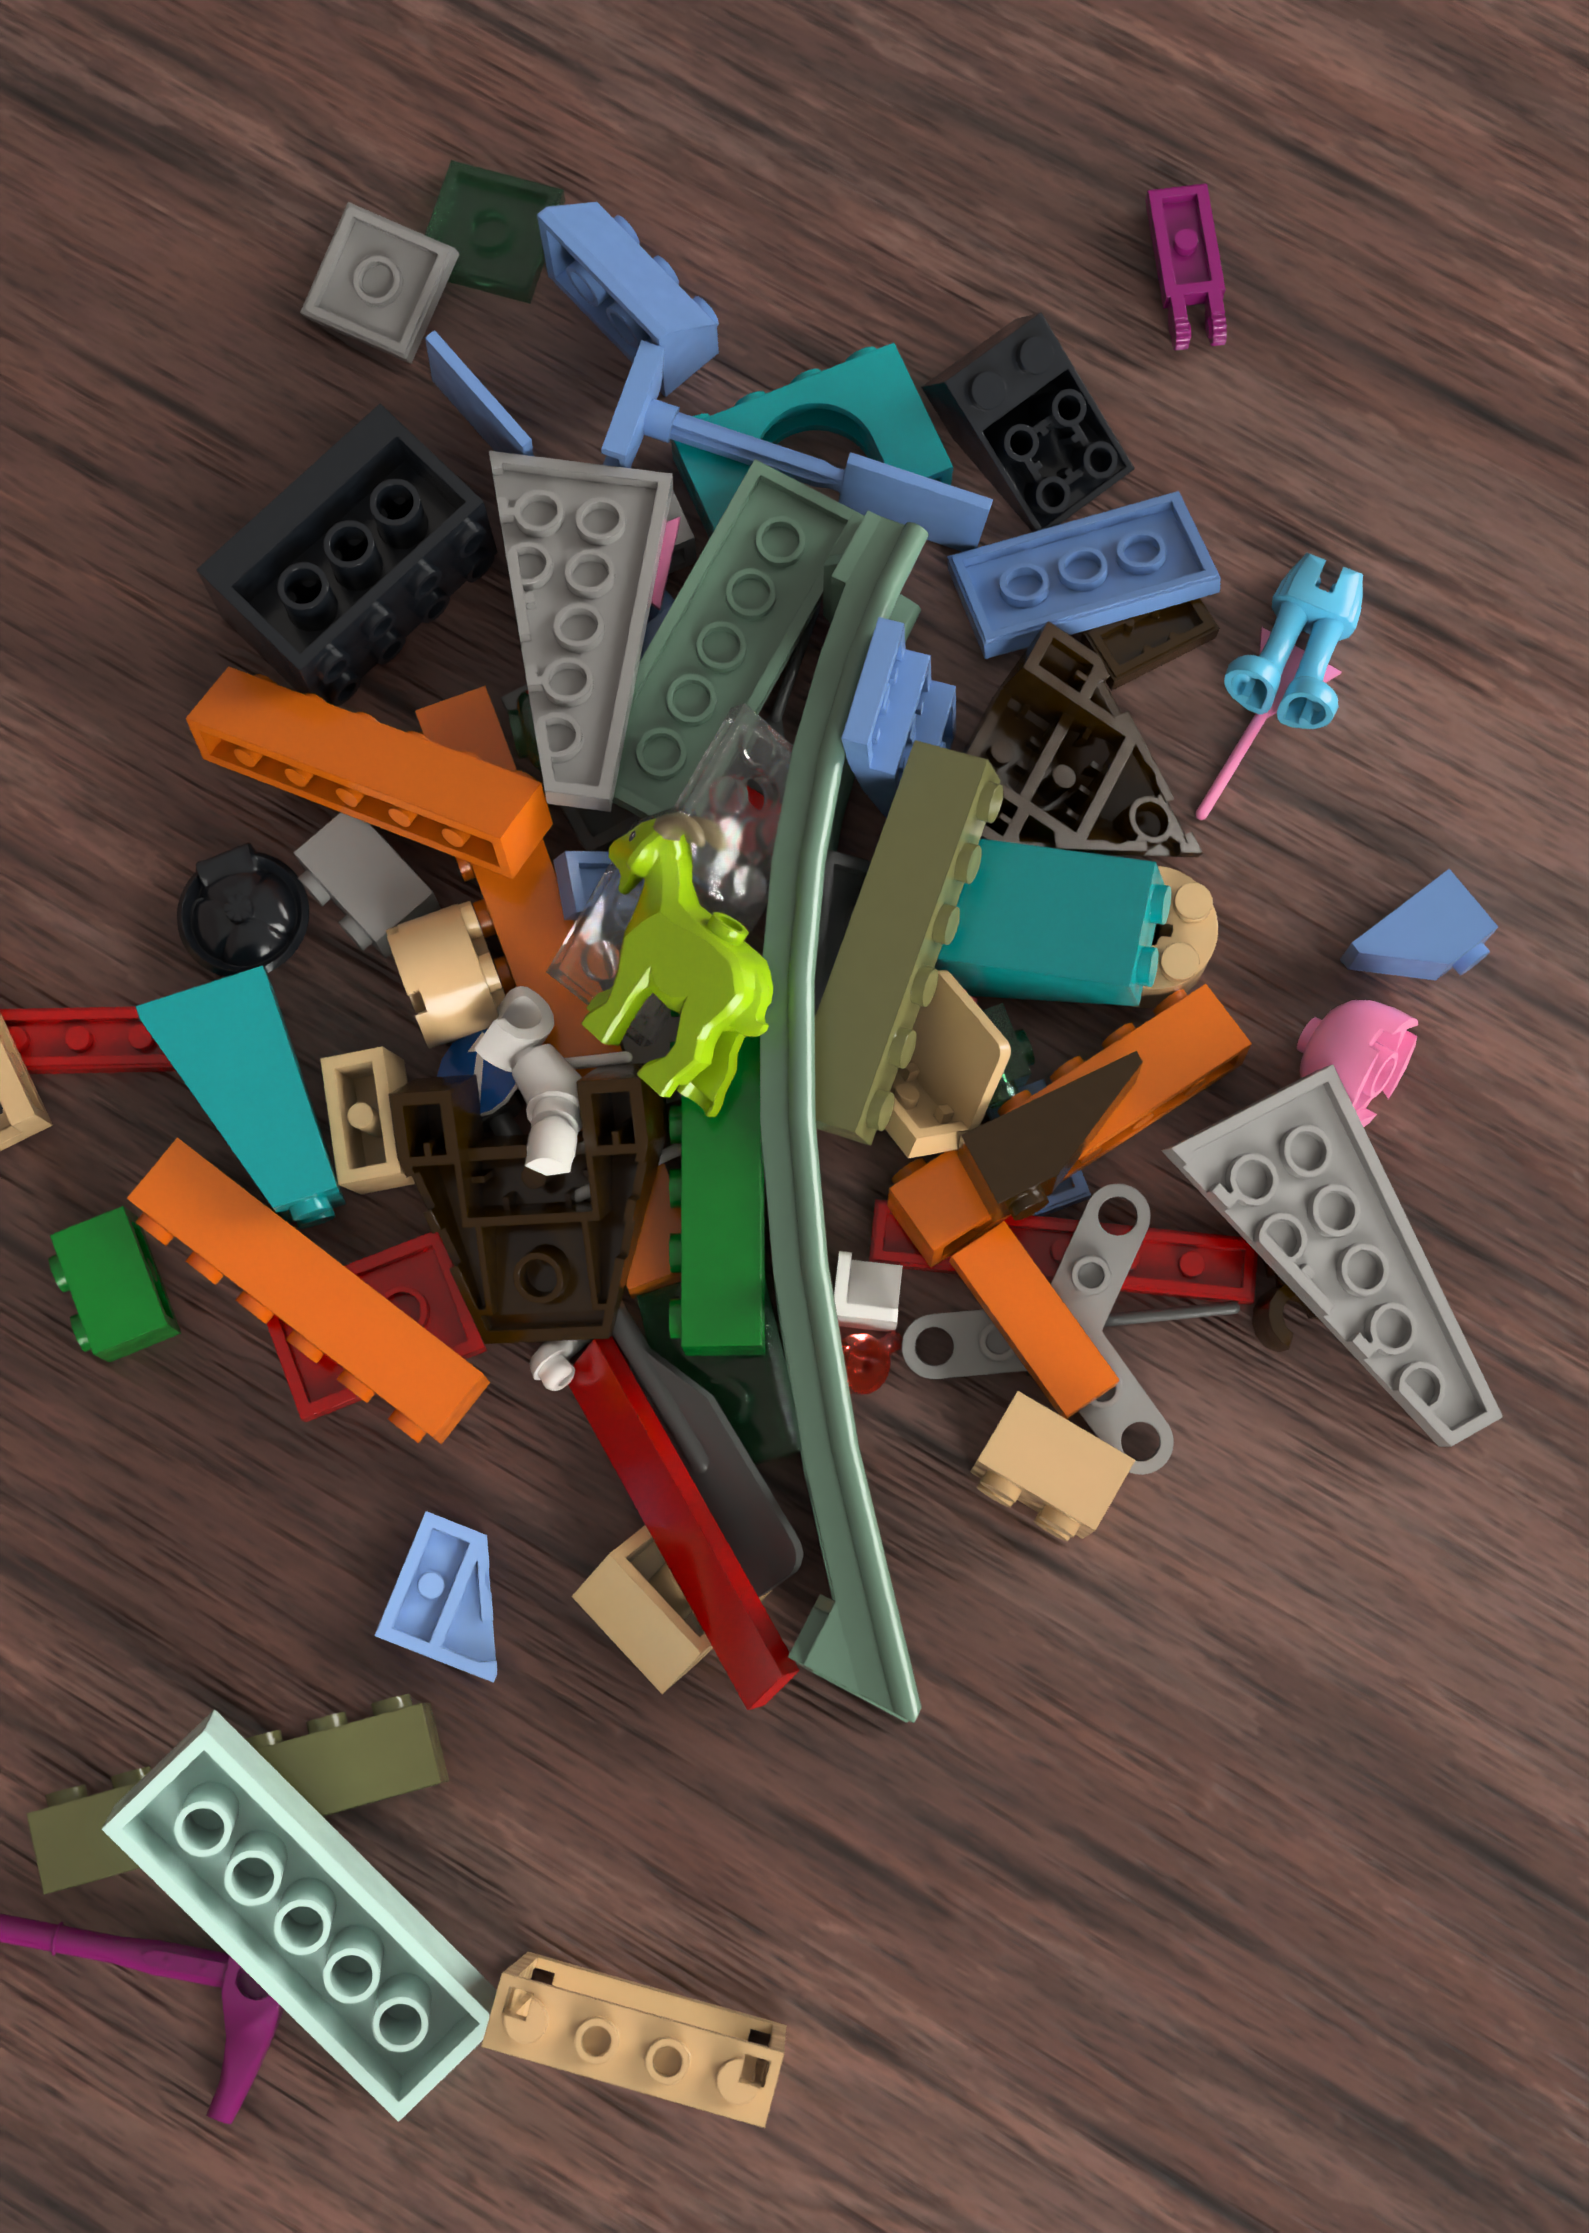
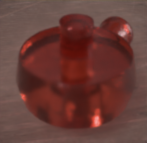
(869, 1360)

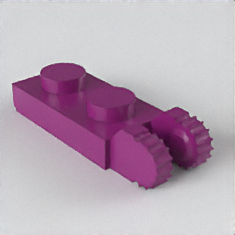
(1187, 260)

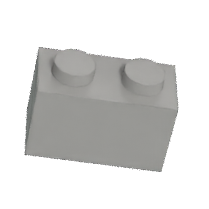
(364, 880)

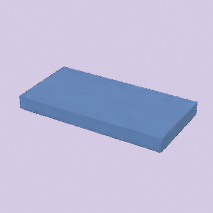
(1083, 573)

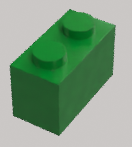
(112, 1285)

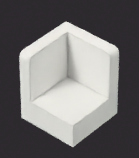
(867, 1293)

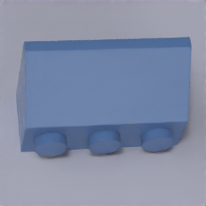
(626, 289)

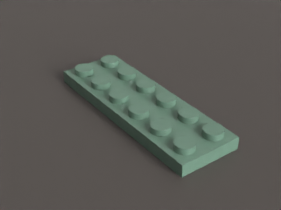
(727, 631)

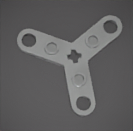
(1088, 1286)

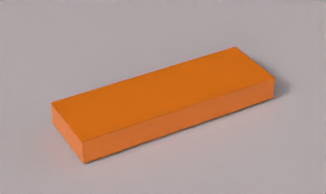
(1034, 1320)

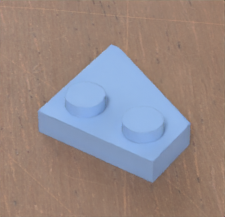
(444, 1599)

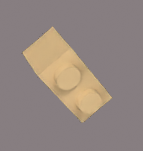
(361, 1118)

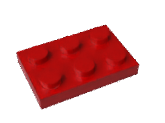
(417, 1282)

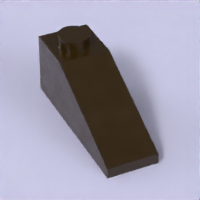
(1032, 1148)

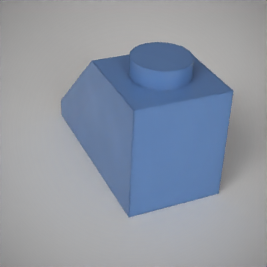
(1426, 934)

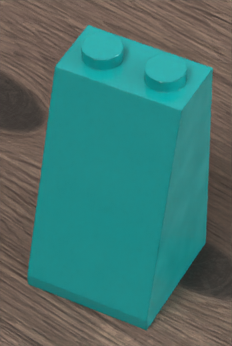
(1057, 926)
(245, 1074)

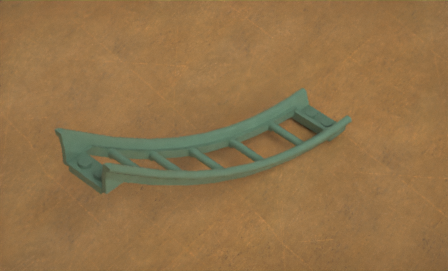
(859, 1632)

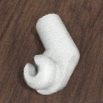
(552, 1363)

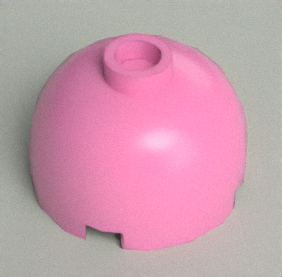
(1365, 1045)

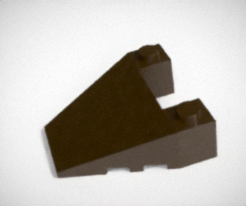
(517, 1238)

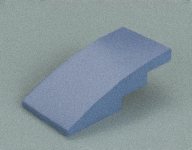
(892, 710)

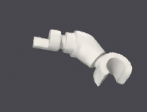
(541, 1075)

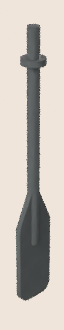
(704, 1441)

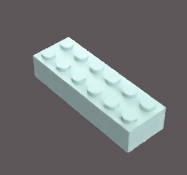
(304, 1914)

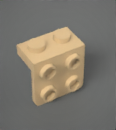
(949, 1075)

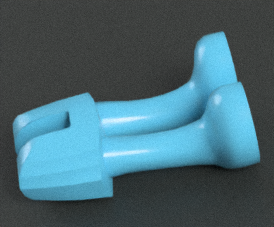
(1299, 608)

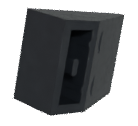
(1029, 423)

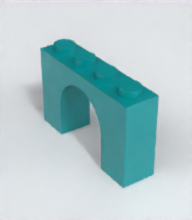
(861, 399)

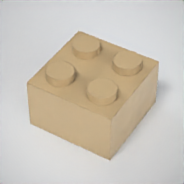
(1050, 1469)

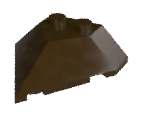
(1072, 760)

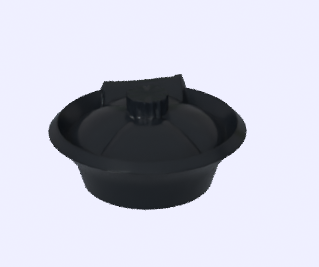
(242, 912)

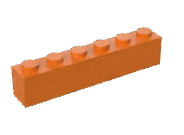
(371, 771)
(1182, 1054)
(309, 1292)

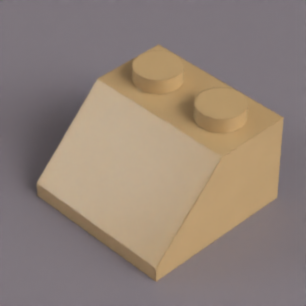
(645, 1611)

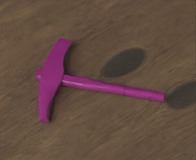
(248, 2009)

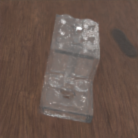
(724, 881)

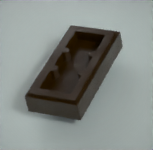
(1150, 640)

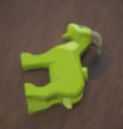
(684, 958)

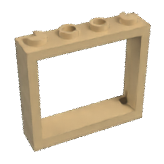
(637, 2038)

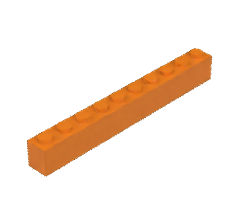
(531, 930)

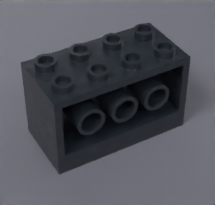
(351, 559)

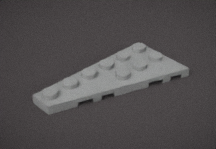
(582, 587)
(1324, 1216)

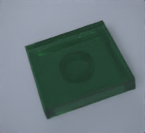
(493, 229)

